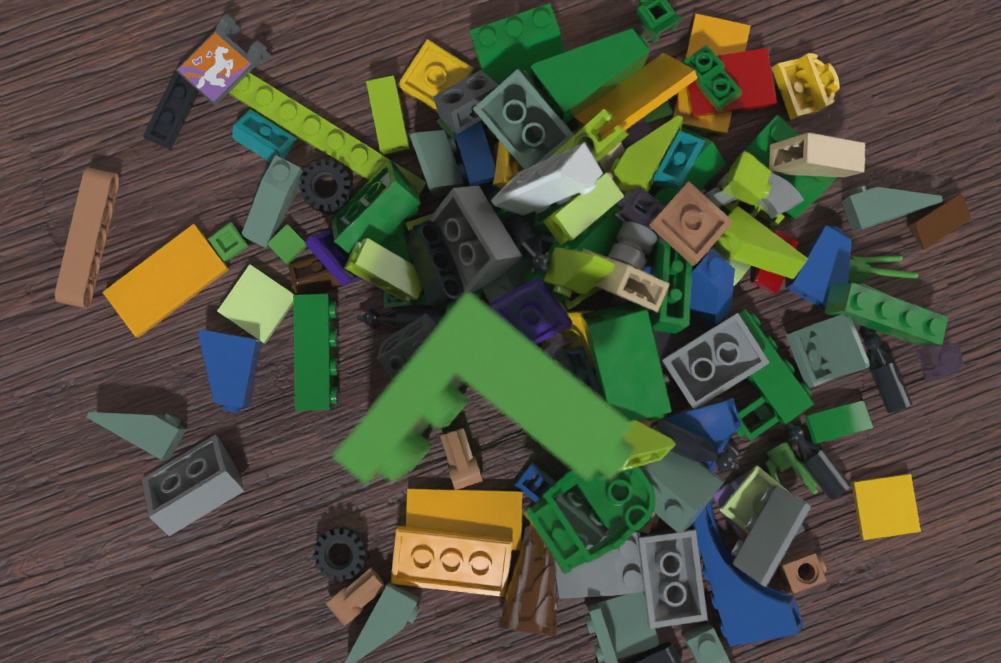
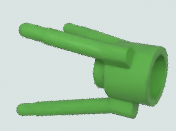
(860, 270)
(784, 458)

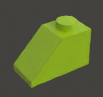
(747, 180)
(576, 271)
(648, 444)

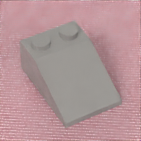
(715, 361)
(609, 575)

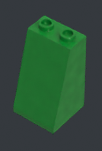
(588, 72)
(627, 361)

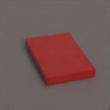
(751, 74)

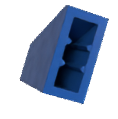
(477, 158)
(826, 266)
(712, 289)
(230, 368)

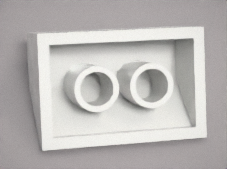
(550, 182)

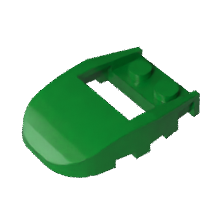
(620, 503)

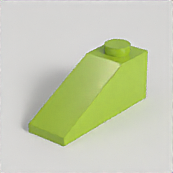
(644, 157)
(758, 246)

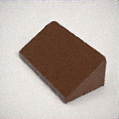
(940, 221)
(311, 277)

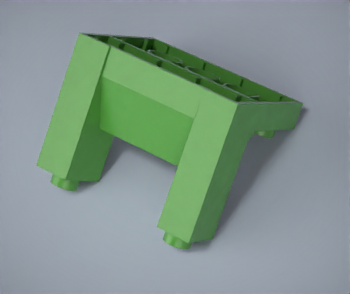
(507, 371)

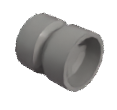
(633, 245)

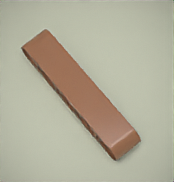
(87, 238)

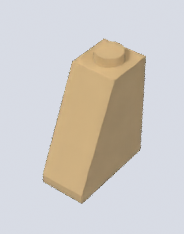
(817, 156)
(633, 284)

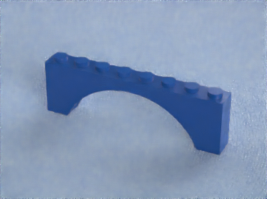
(745, 606)

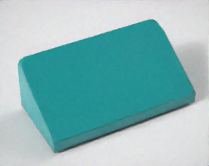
(262, 136)
(678, 160)

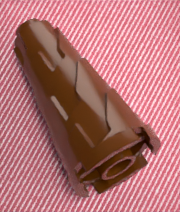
(531, 596)

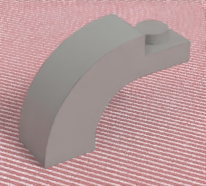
(779, 200)

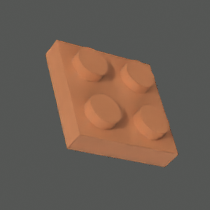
(691, 223)

